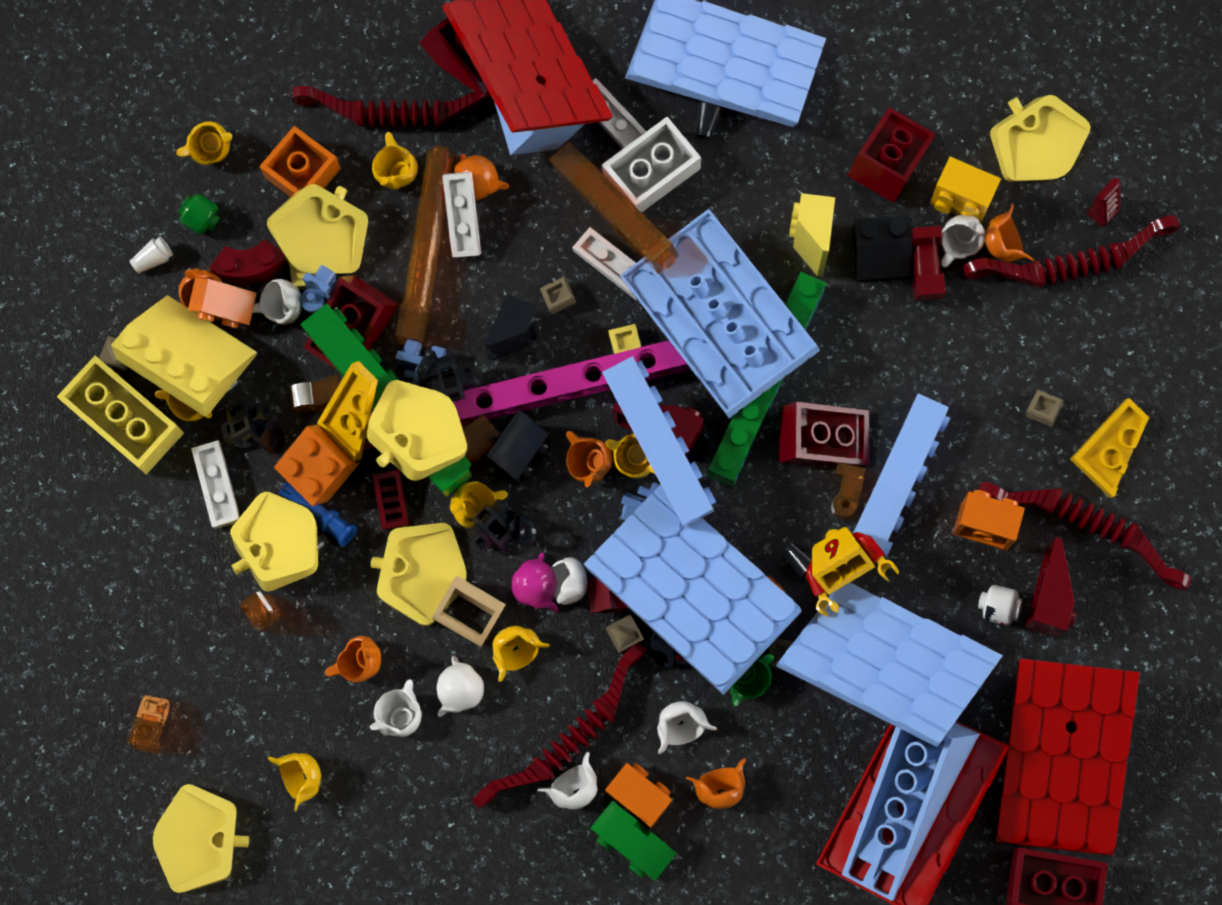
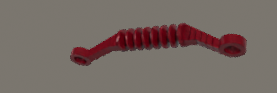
(357, 113)
(1035, 274)
(1131, 537)
(542, 770)

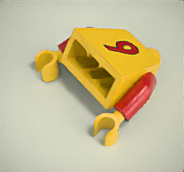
(841, 560)

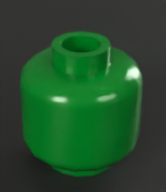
(198, 214)

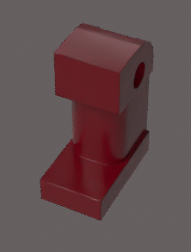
(927, 280)

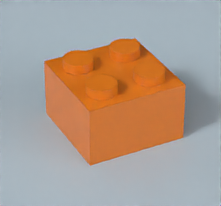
(299, 163)
(316, 465)
(988, 520)

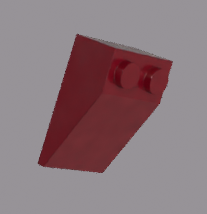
(449, 54)
(891, 154)
(364, 309)
(687, 423)
(823, 435)
(1053, 597)

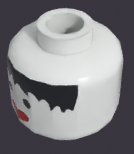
(1000, 605)

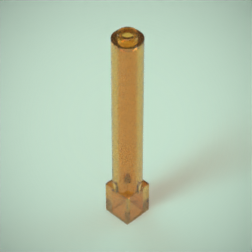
(415, 310)

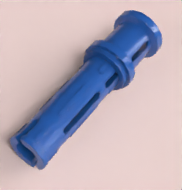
(327, 520)

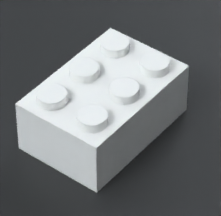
(652, 165)

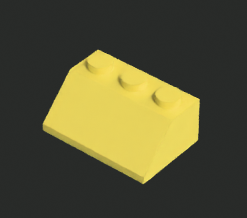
(812, 229)

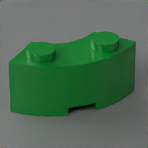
(632, 840)

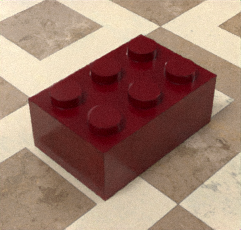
(1054, 879)

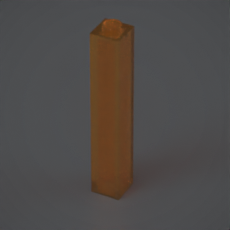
(614, 208)

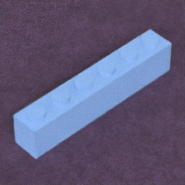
(658, 441)
(902, 470)

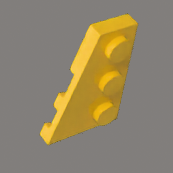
(350, 410)
(1110, 447)

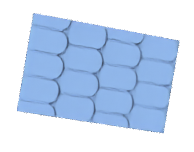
(727, 59)
(721, 315)
(693, 590)
(890, 663)

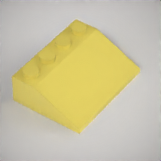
(183, 354)

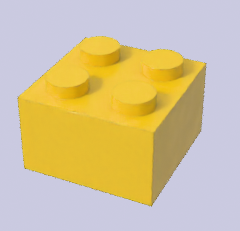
(964, 190)

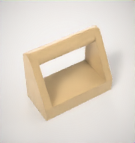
(476, 597)

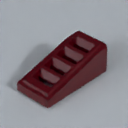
(1106, 203)
(388, 475)

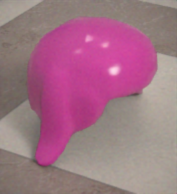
(535, 584)

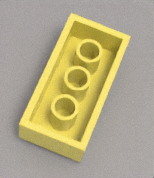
(120, 414)

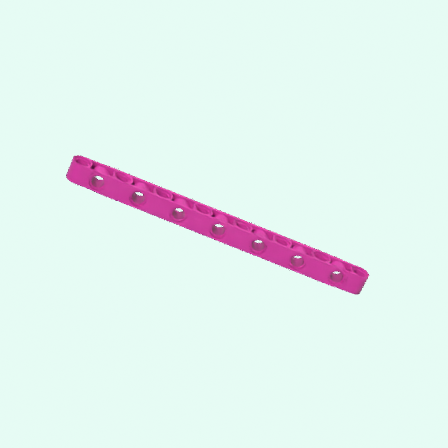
(561, 384)

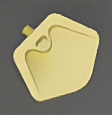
(1039, 139)
(320, 230)
(416, 430)
(275, 541)
(419, 570)
(197, 839)

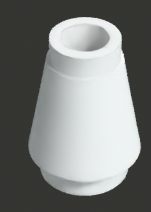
(151, 255)

